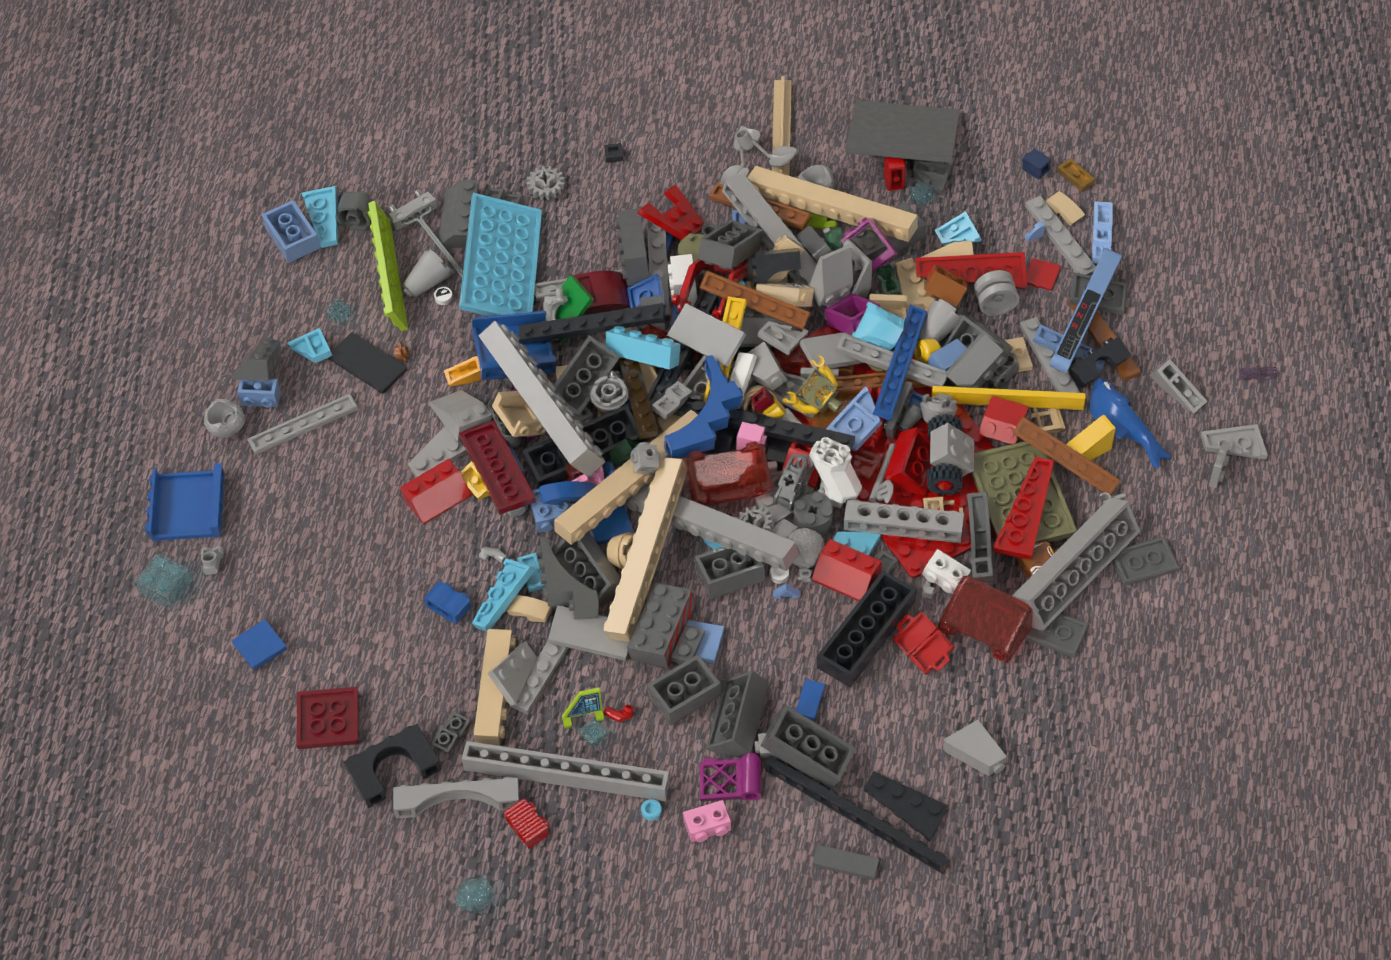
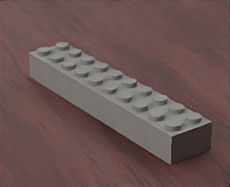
(542, 399)

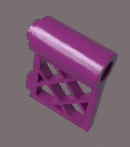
(747, 778)

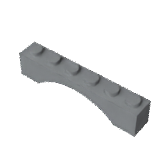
(413, 800)

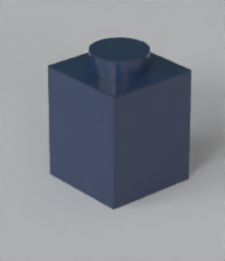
(1036, 163)

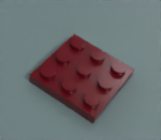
(327, 718)

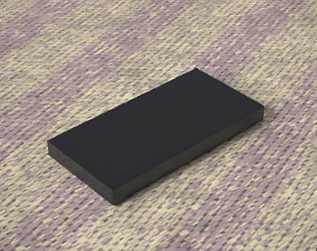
(367, 363)

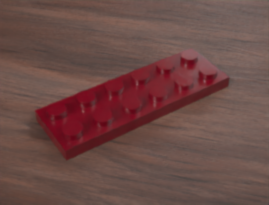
(497, 467)

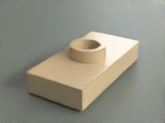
(1021, 353)

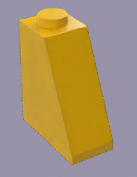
(1094, 439)

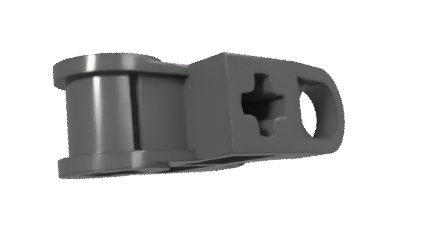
(792, 486)

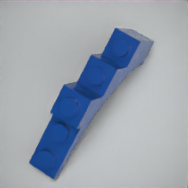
(700, 432)

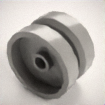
(996, 292)

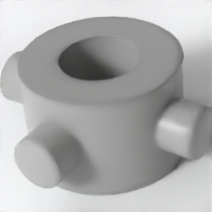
(805, 575)

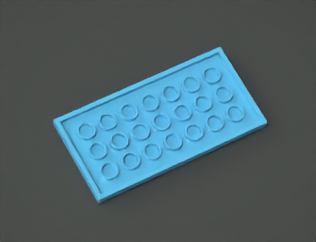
(500, 257)

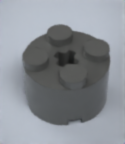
(354, 210)
(814, 513)

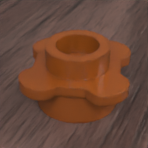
(401, 352)

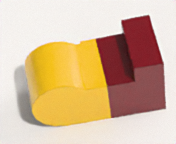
(768, 404)

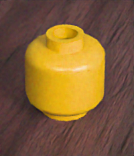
(925, 348)

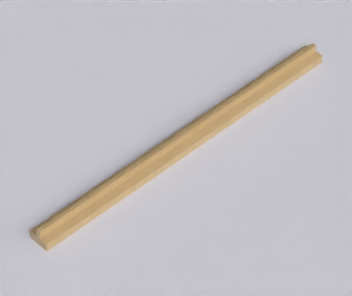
(782, 124)

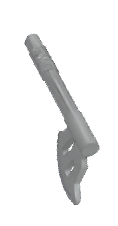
(883, 491)

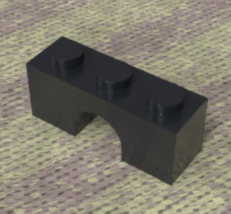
(1112, 352)

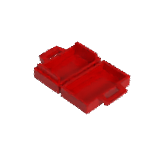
(923, 643)

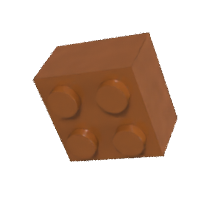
(945, 285)

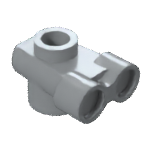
(211, 559)

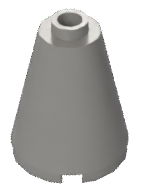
(426, 274)
(939, 321)

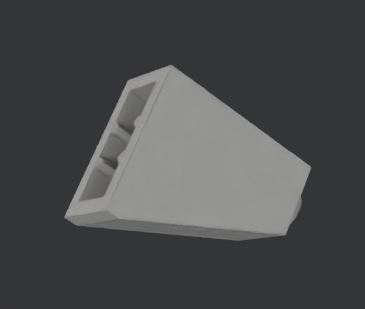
(766, 368)
(976, 748)

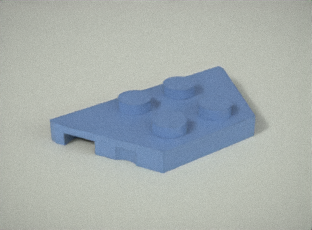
(857, 419)

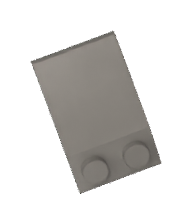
(861, 271)
(833, 276)
(460, 412)

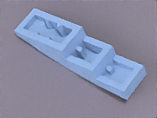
(1101, 229)

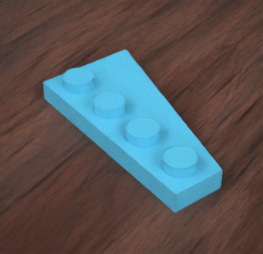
(322, 208)
(501, 595)

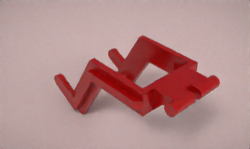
(736, 275)

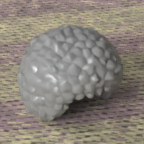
(818, 175)
(224, 418)
(809, 547)

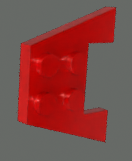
(679, 219)

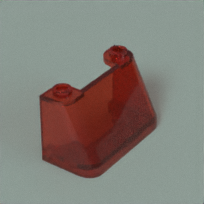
(729, 475)
(987, 616)

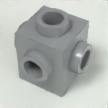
(645, 458)

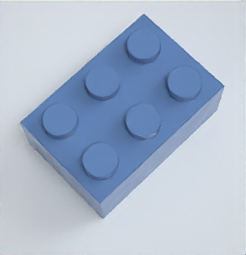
(290, 231)

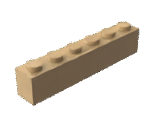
(491, 702)

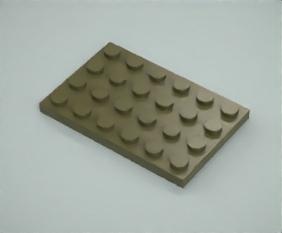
(1002, 474)

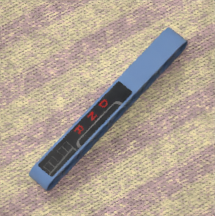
(1085, 311)

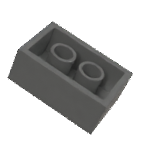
(727, 571)
(684, 689)

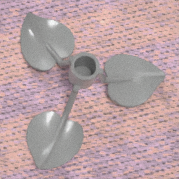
(745, 140)

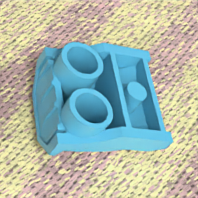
(879, 327)

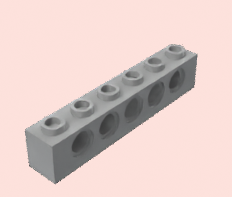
(895, 526)

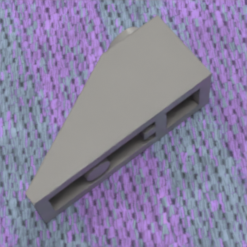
(1178, 386)

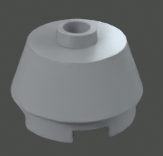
(609, 394)
(937, 405)

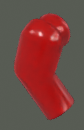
(621, 715)

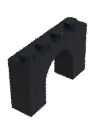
(774, 261)
(728, 437)
(407, 743)

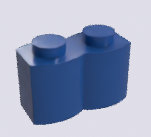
(447, 602)

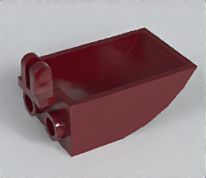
(607, 289)

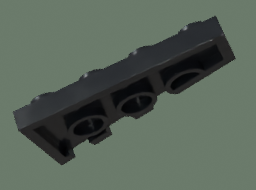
(913, 807)

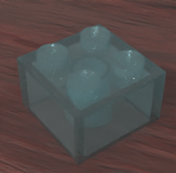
(163, 581)

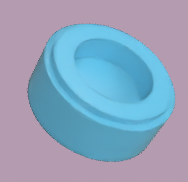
(651, 809)

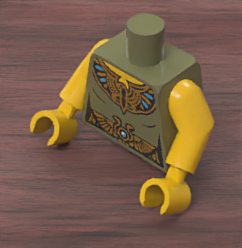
(817, 391)

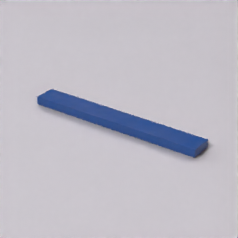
(899, 363)

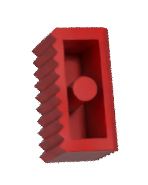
(894, 173)
(526, 823)

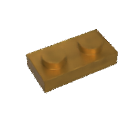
(1076, 175)

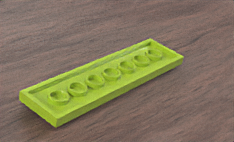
(387, 266)

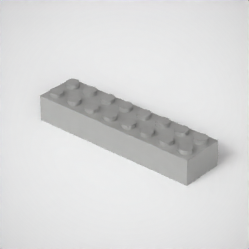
(1078, 561)

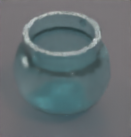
(474, 895)

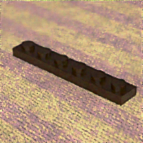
(638, 398)

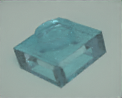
(593, 732)

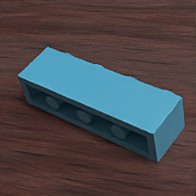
(643, 348)

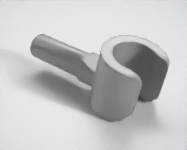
(1106, 496)
(928, 591)

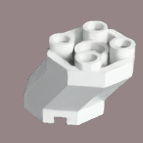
(835, 470)

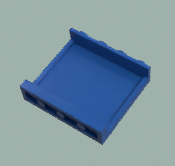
(540, 351)
(186, 504)

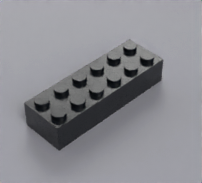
(548, 462)
(866, 628)

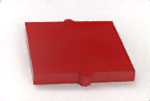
(1042, 274)

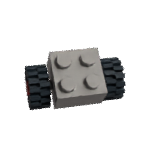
(950, 454)

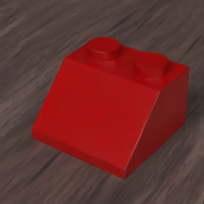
(1001, 419)

